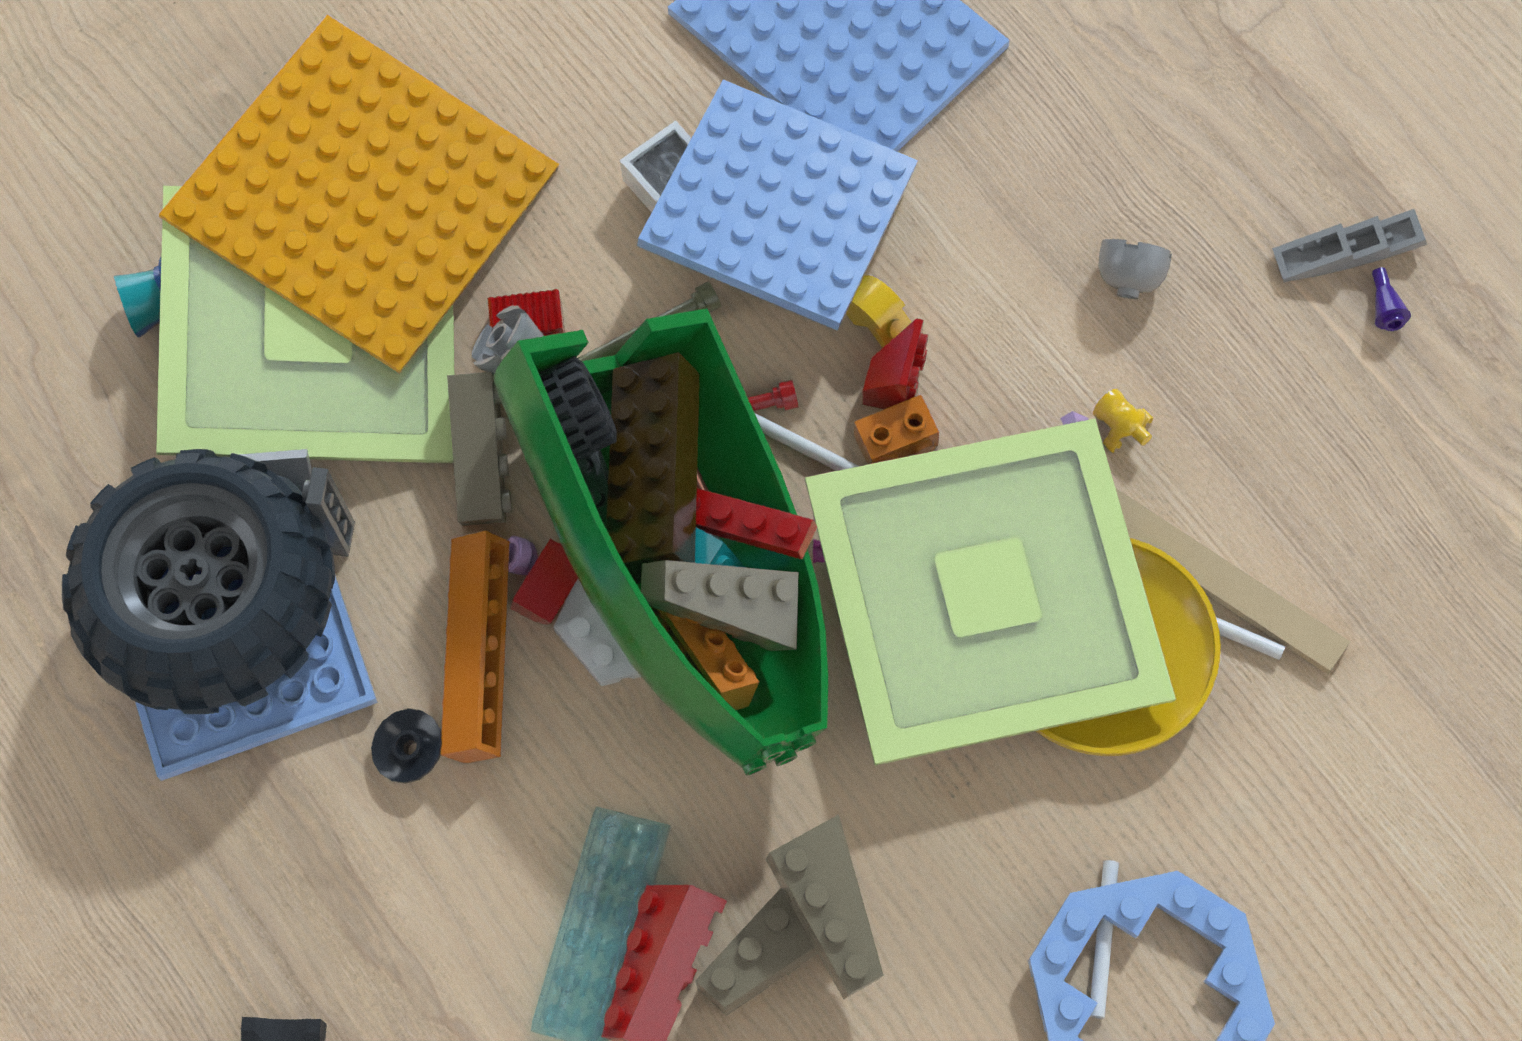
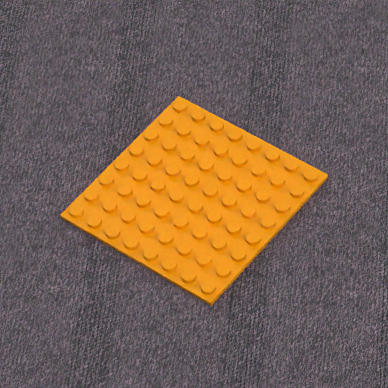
(360, 192)

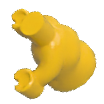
(1122, 419)

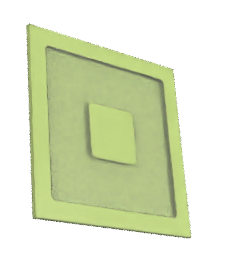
(266, 377)
(987, 591)

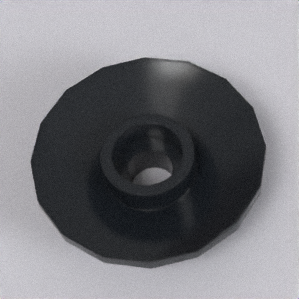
(396, 736)

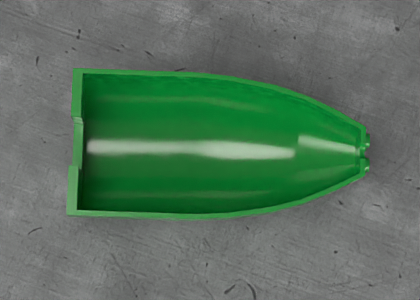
(733, 462)

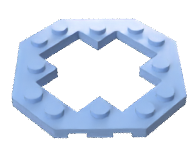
(1128, 907)

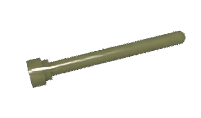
(703, 298)

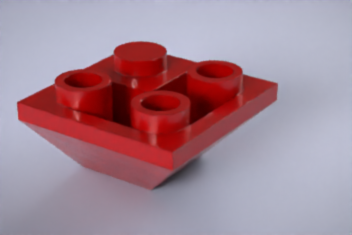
(896, 368)

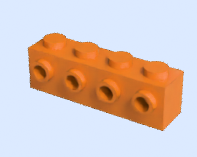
(713, 658)

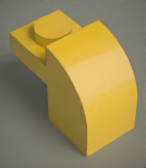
(878, 309)

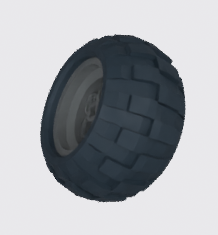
(178, 521)

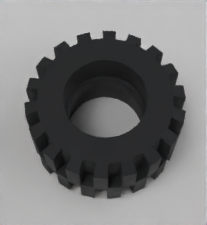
(579, 407)

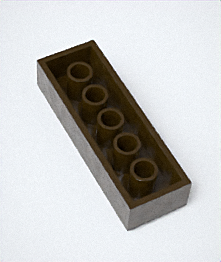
(654, 462)

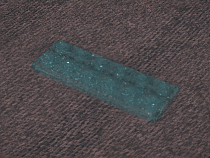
(600, 913)

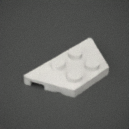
(590, 639)

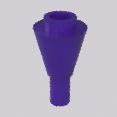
(1390, 310)

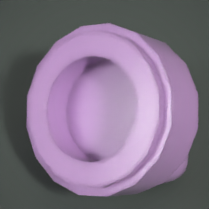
(521, 555)

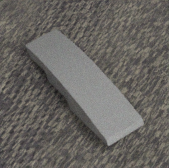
(1349, 247)

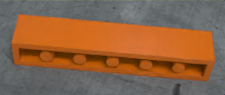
(475, 648)

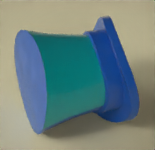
(141, 298)

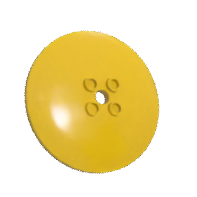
(1192, 657)

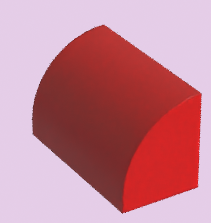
(545, 585)

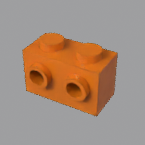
(897, 432)

